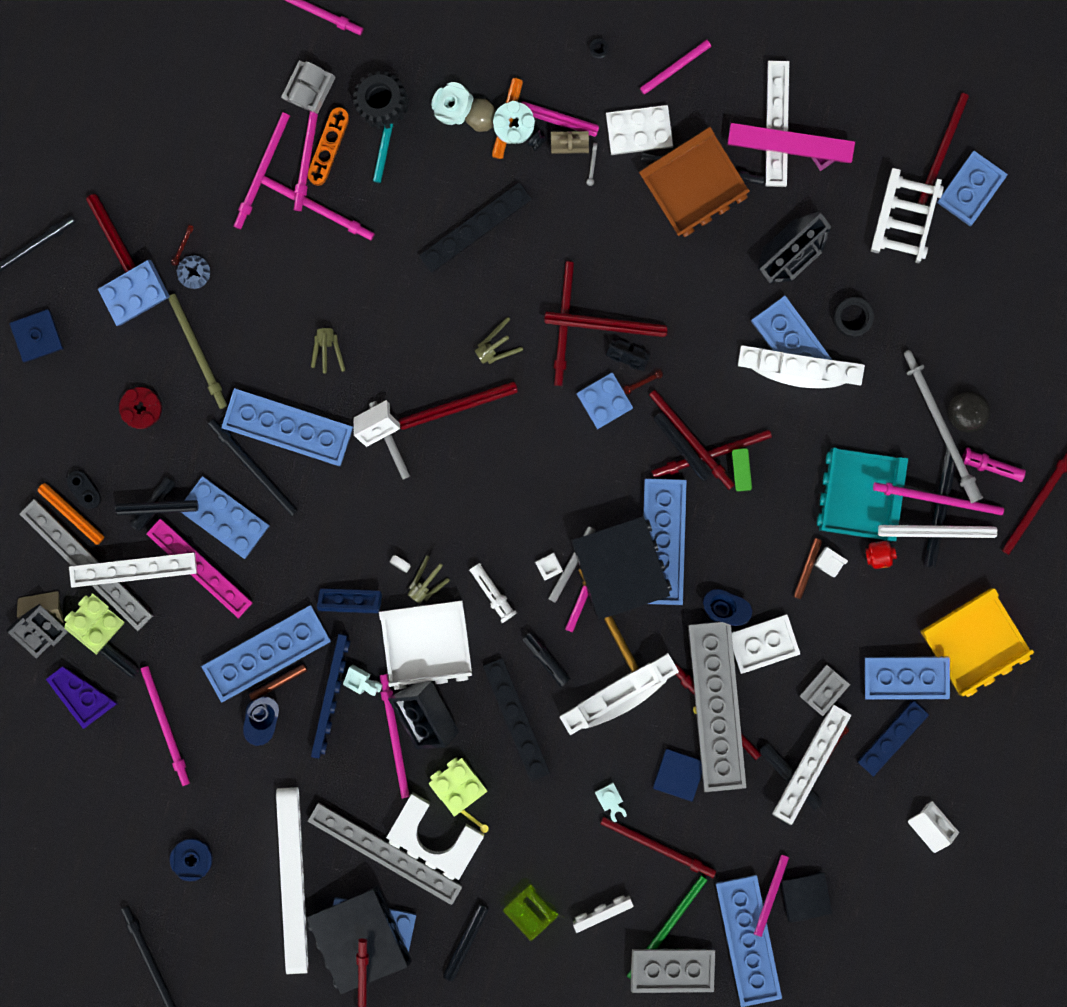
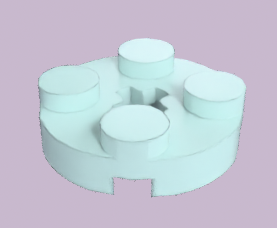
(461, 108)
(525, 121)

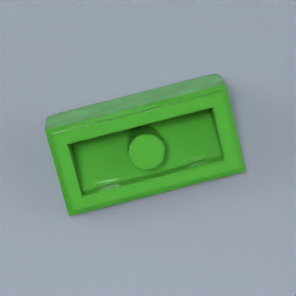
(742, 470)

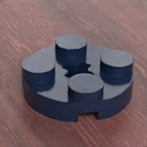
(183, 868)

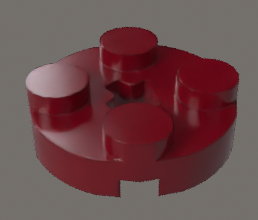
(147, 417)

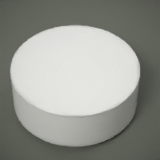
(400, 563)

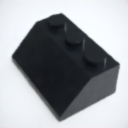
(424, 716)

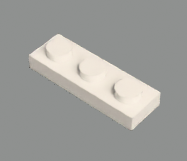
(602, 913)

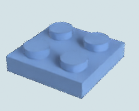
(604, 400)

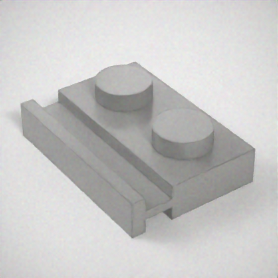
(824, 690)

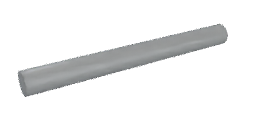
(394, 452)
(567, 572)

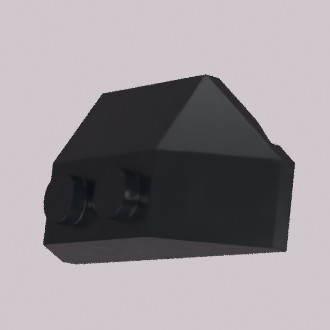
(794, 248)

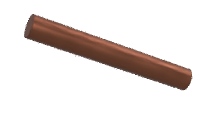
(807, 568)
(278, 682)

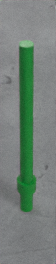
(676, 915)

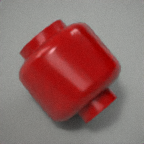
(880, 554)

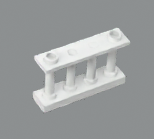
(891, 201)

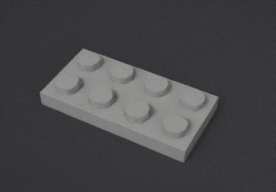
(672, 970)

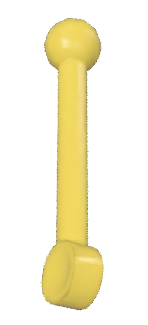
(483, 827)

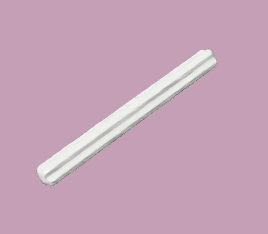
(937, 531)

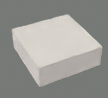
(549, 566)

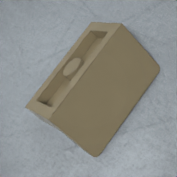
(48, 601)

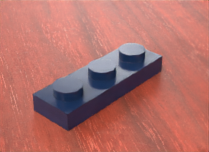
(349, 600)

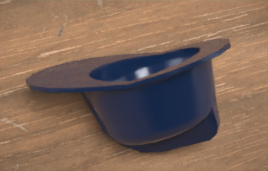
(727, 608)
(260, 720)

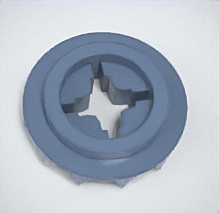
(203, 270)

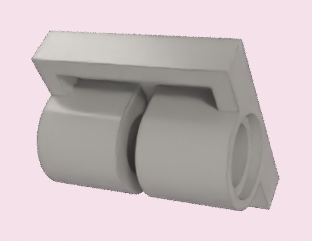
(308, 86)

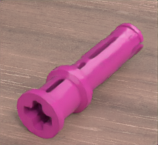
(983, 461)

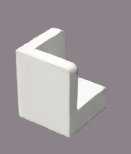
(830, 562)

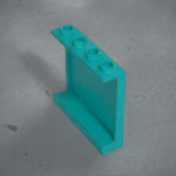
(849, 496)

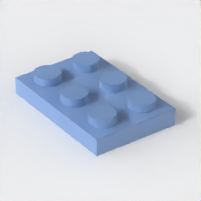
(972, 188)
(133, 292)

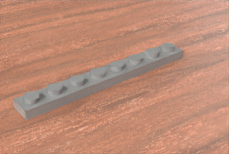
(78, 555)
(385, 853)

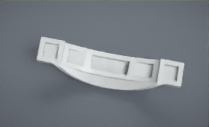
(799, 369)
(620, 695)

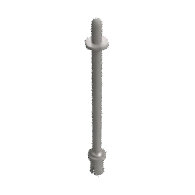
(967, 480)

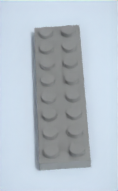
(717, 706)

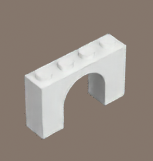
(451, 861)

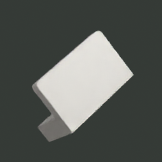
(375, 424)
(933, 827)

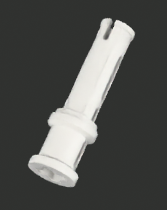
(498, 601)

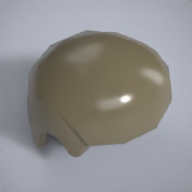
(481, 115)

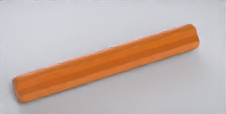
(513, 95)
(70, 513)

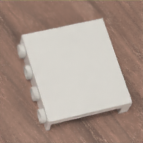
(426, 644)

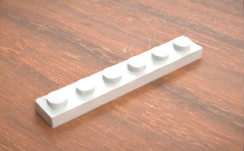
(777, 119)
(133, 569)
(811, 764)

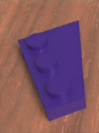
(79, 696)

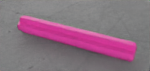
(562, 119)

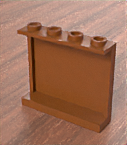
(695, 182)

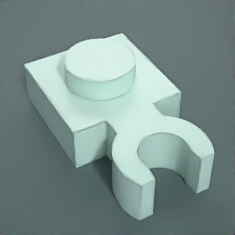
(609, 799)

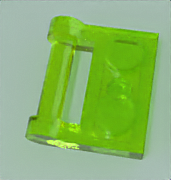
(525, 918)

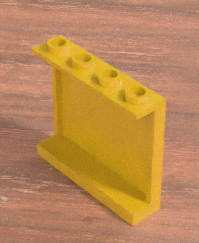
(978, 641)

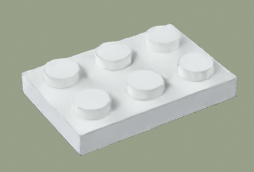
(639, 130)
(764, 644)

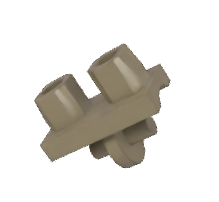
(569, 142)

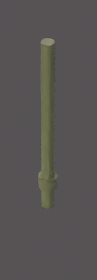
(214, 387)

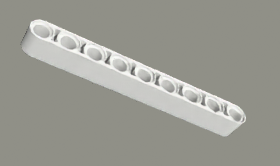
(292, 880)

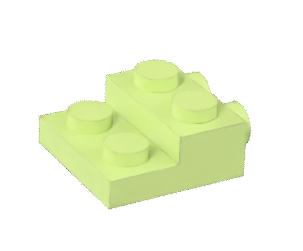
(93, 623)
(457, 786)

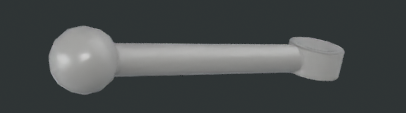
(590, 181)

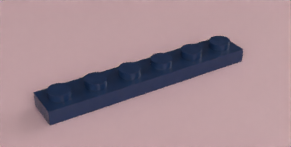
(329, 705)

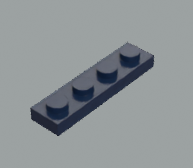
(893, 738)

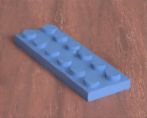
(287, 427)
(666, 512)
(266, 653)
(750, 954)

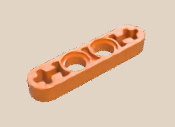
(325, 145)

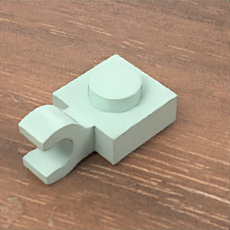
(359, 681)

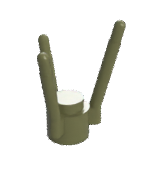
(324, 339)
(486, 352)
(419, 591)

